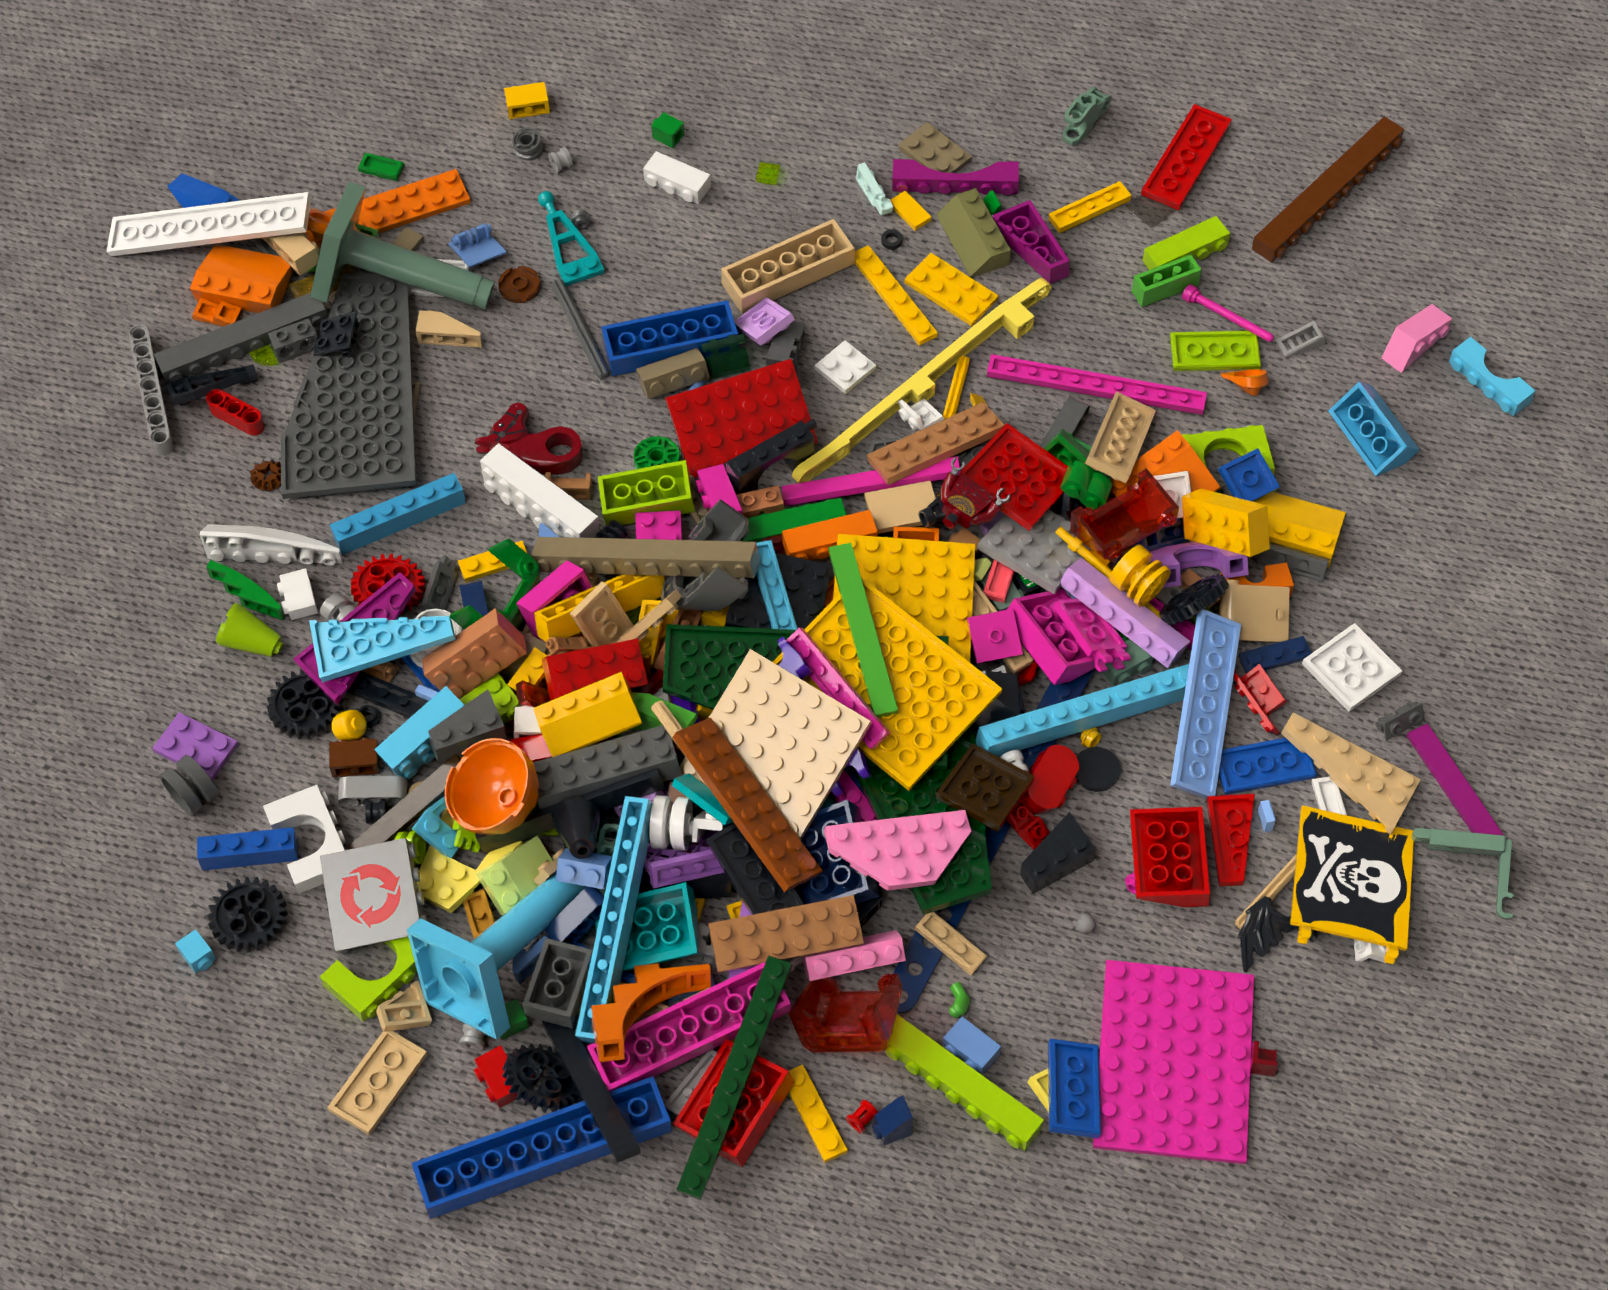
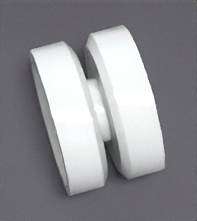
(671, 823)

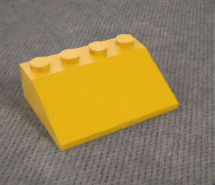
(1302, 524)

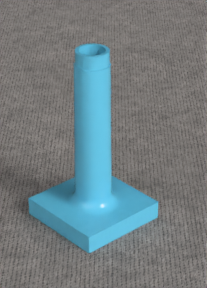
(463, 975)

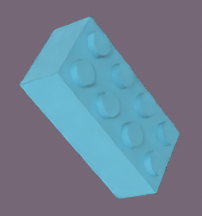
(410, 744)

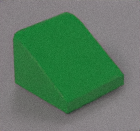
(992, 203)

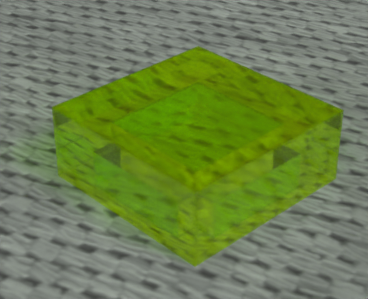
(767, 173)

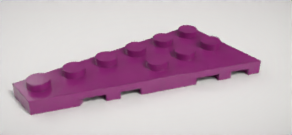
(384, 603)

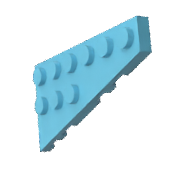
(363, 643)

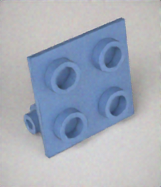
(476, 245)

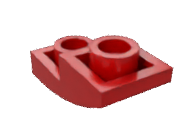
(1027, 826)

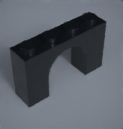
(791, 445)

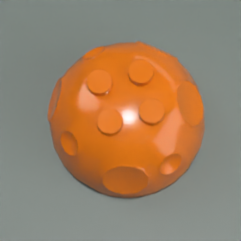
(492, 787)

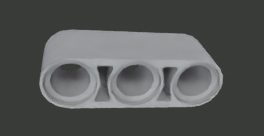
(359, 789)

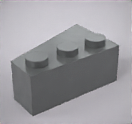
(787, 345)
(465, 727)

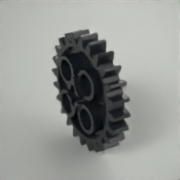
(1193, 599)
(311, 719)
(269, 907)
(525, 1068)

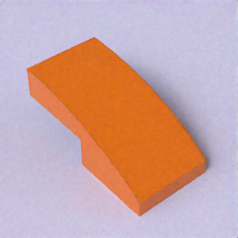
(217, 314)

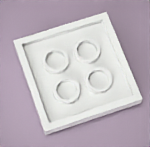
(1351, 667)

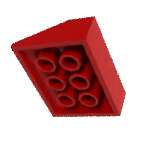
(1170, 856)
(758, 1105)

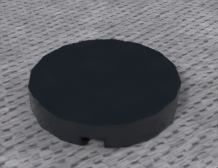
(1097, 769)

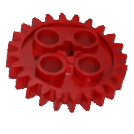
(379, 572)

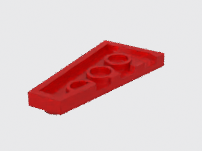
(1230, 832)

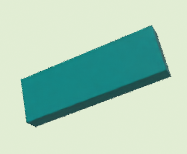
(702, 796)

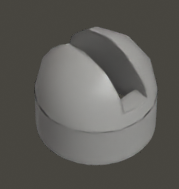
(1085, 923)

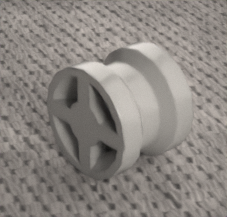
(560, 159)
(472, 1038)

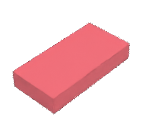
(998, 582)

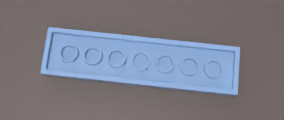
(1205, 704)

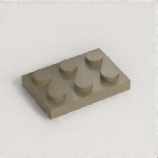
(934, 150)

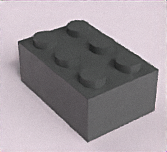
(558, 983)

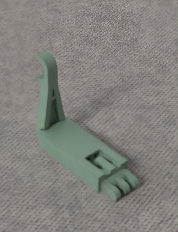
(1474, 844)

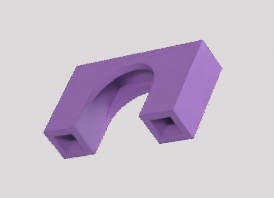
(1198, 554)

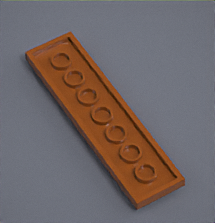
(747, 804)

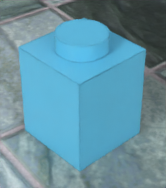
(195, 951)

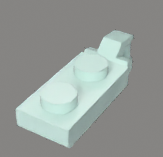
(872, 190)

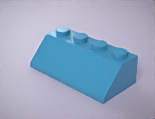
(1373, 429)

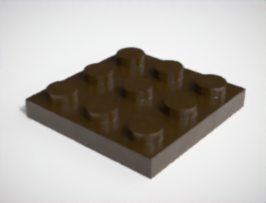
(985, 787)

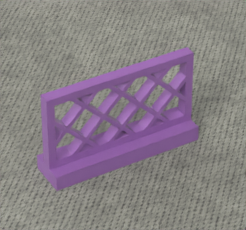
(681, 865)

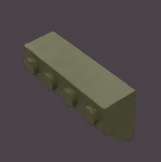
(974, 234)

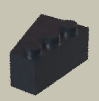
(1057, 855)

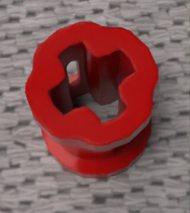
(854, 1119)

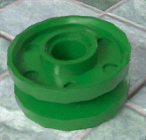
(655, 451)

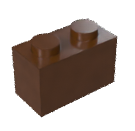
(354, 757)

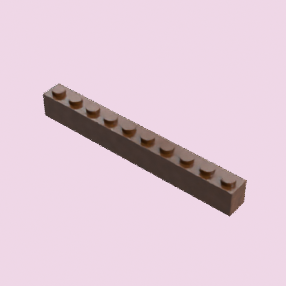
(1328, 190)

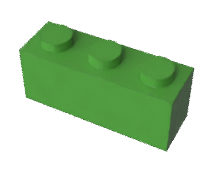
(1166, 280)

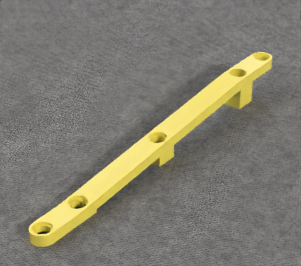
(1010, 314)

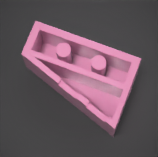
(1416, 337)

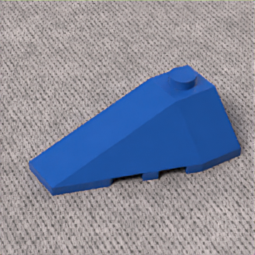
(194, 192)

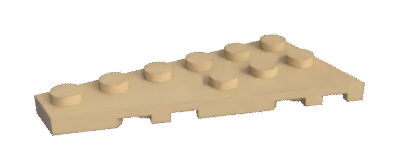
(1360, 774)

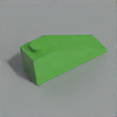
(646, 701)

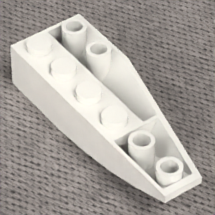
(265, 545)

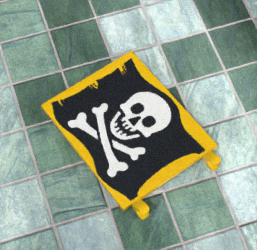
(1352, 880)

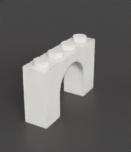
(300, 809)

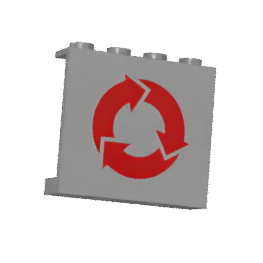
(372, 893)

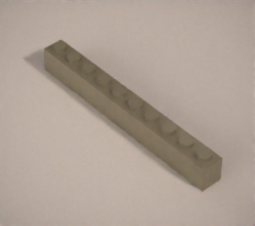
(647, 556)

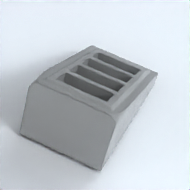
(1309, 328)

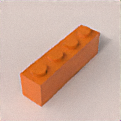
(814, 539)

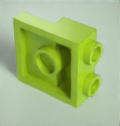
(501, 694)

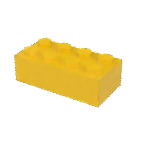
(1225, 522)

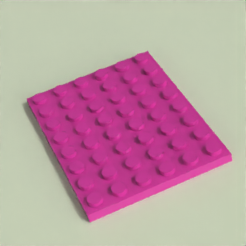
(1175, 1061)

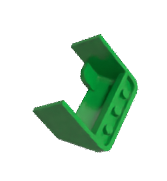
(524, 567)

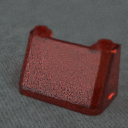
(1125, 518)
(846, 1020)

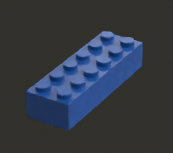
(665, 335)

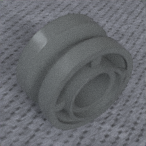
(527, 144)

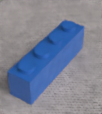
(247, 848)

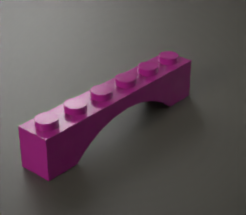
(913, 177)

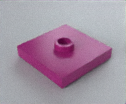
(994, 636)

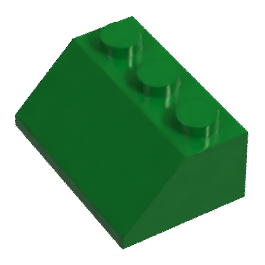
(1068, 450)

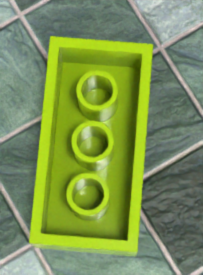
(646, 490)

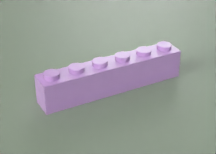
(1117, 609)

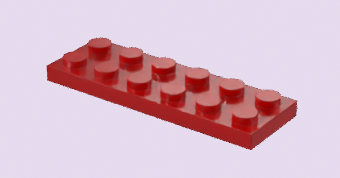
(1186, 157)

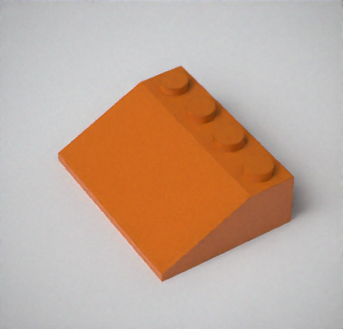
(242, 278)
(1168, 457)

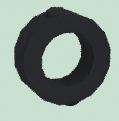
(894, 233)

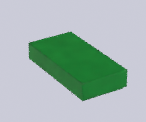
(381, 166)

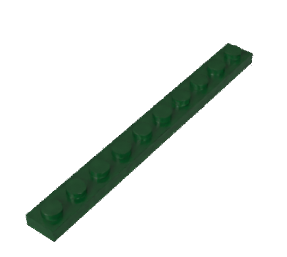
(734, 1078)

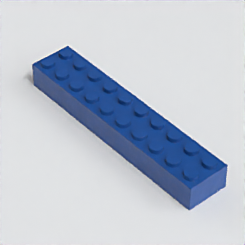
(533, 1150)

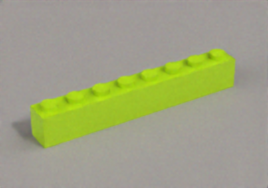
(963, 1085)

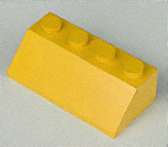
(588, 715)

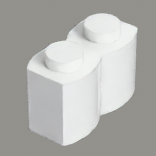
(298, 594)

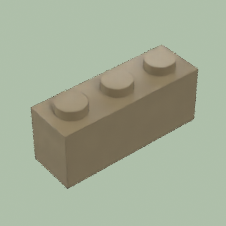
(672, 373)

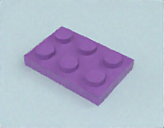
(198, 741)

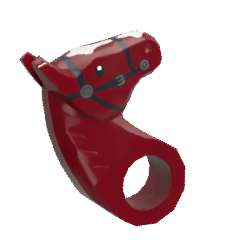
(534, 448)

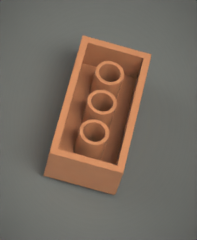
(475, 654)

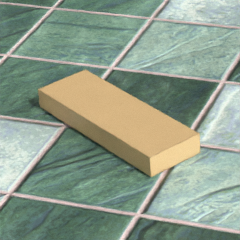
(950, 942)

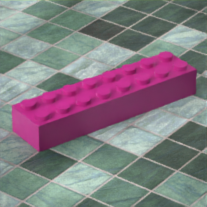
(684, 1030)

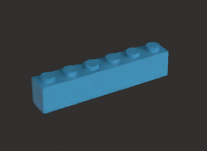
(397, 513)

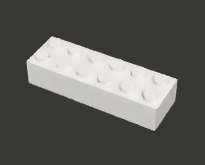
(536, 495)

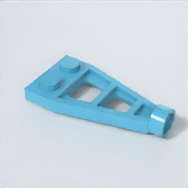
(436, 831)

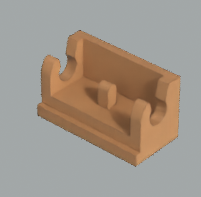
(575, 487)

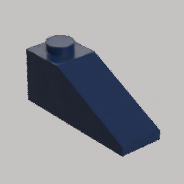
(1164, 537)

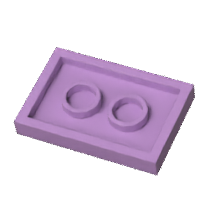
(764, 321)

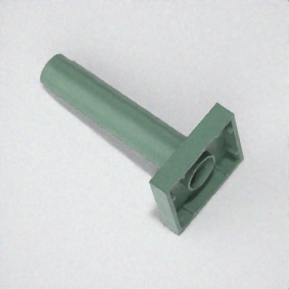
(347, 245)

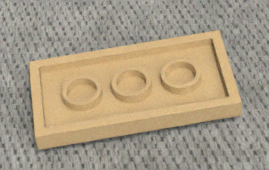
(377, 1081)

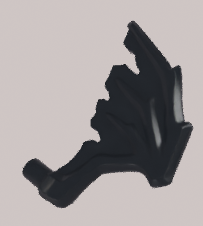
(1263, 928)

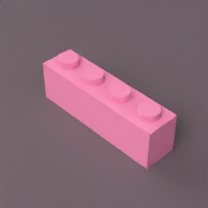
(875, 952)

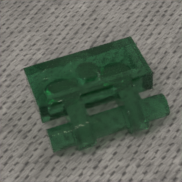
(726, 362)

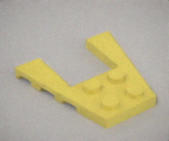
(449, 882)

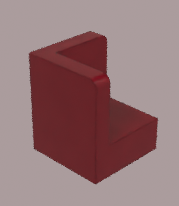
(1263, 1061)

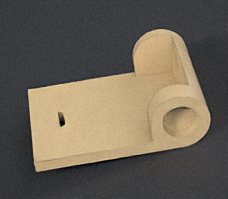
(1259, 610)

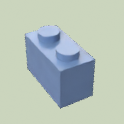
(586, 872)
(971, 1046)

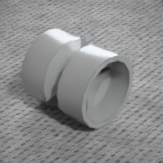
(336, 607)

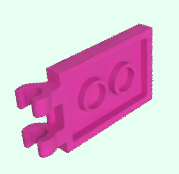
(1093, 634)

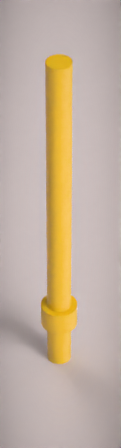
(1075, 544)

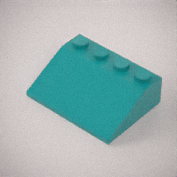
(662, 926)

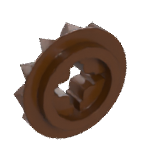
(273, 480)

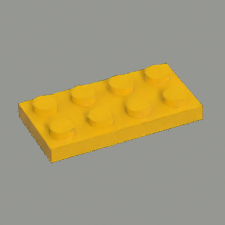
(951, 289)

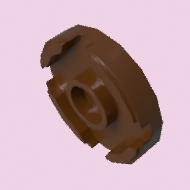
(518, 290)

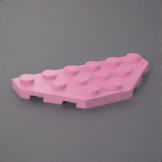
(902, 849)

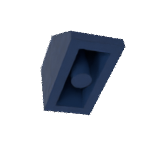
(893, 1122)

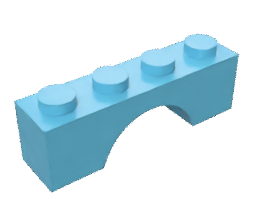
(1510, 394)

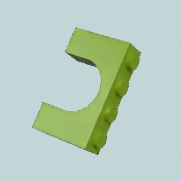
(1238, 440)
(366, 995)

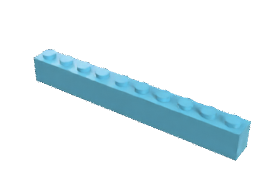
(1084, 712)
(616, 911)

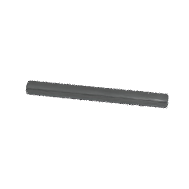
(580, 329)

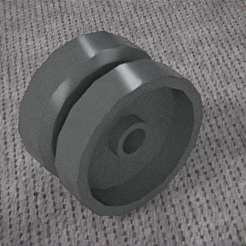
(189, 785)

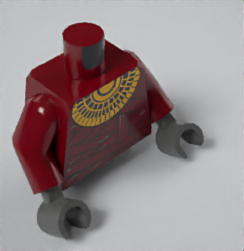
(967, 501)

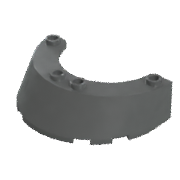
(718, 588)

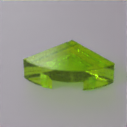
(263, 355)

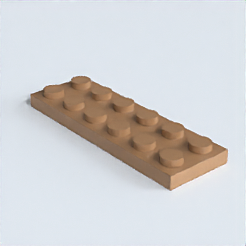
(935, 443)
(785, 933)

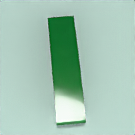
(249, 592)

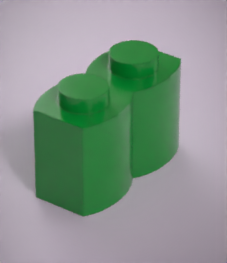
(1086, 485)

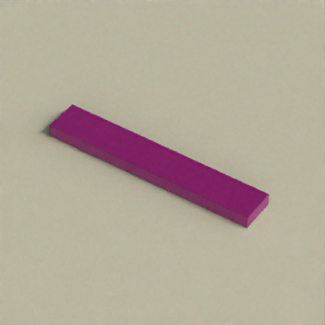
(1452, 781)

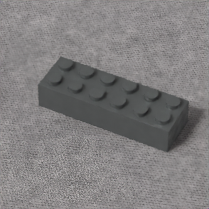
(605, 764)

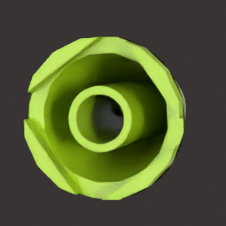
(248, 633)

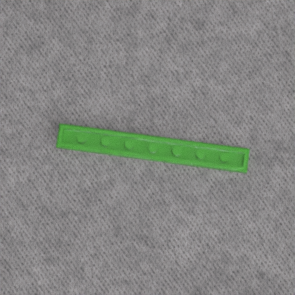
(862, 630)

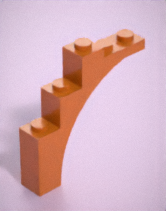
(651, 987)

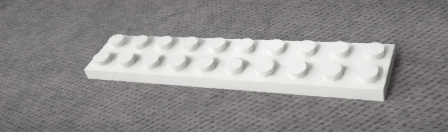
(209, 224)

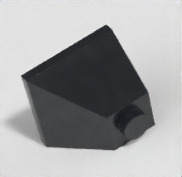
(1006, 704)

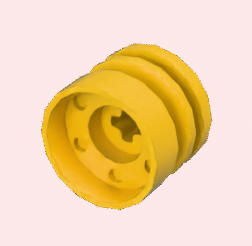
(1139, 575)

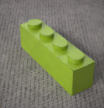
(1196, 240)

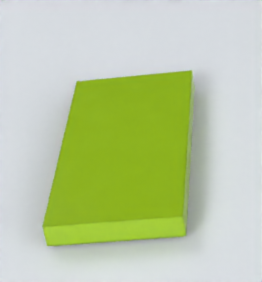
(1214, 350)

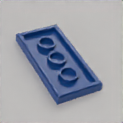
(1263, 766)
(1074, 1088)

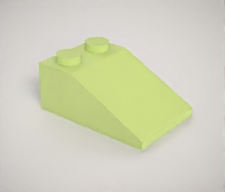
(513, 874)

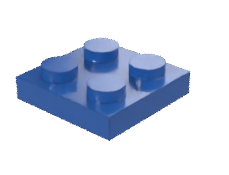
(1249, 476)

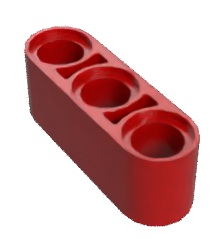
(235, 412)

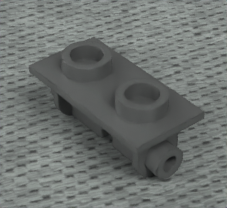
(1405, 718)

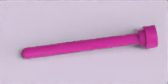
(1192, 294)

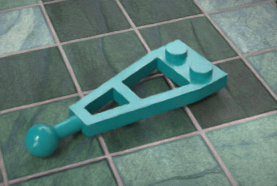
(576, 270)

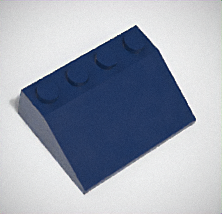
(837, 877)

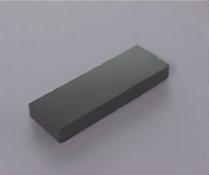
(1298, 561)

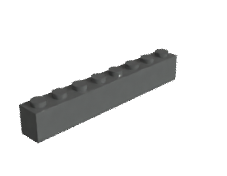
(236, 338)

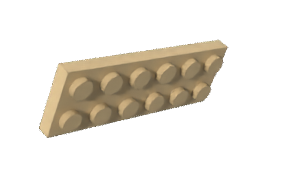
(1120, 437)

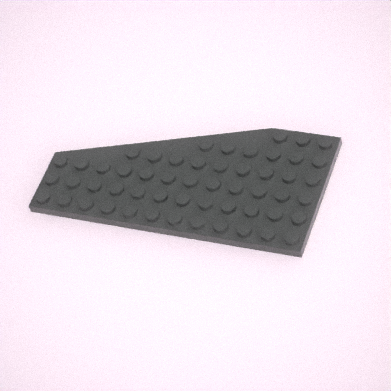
(356, 411)

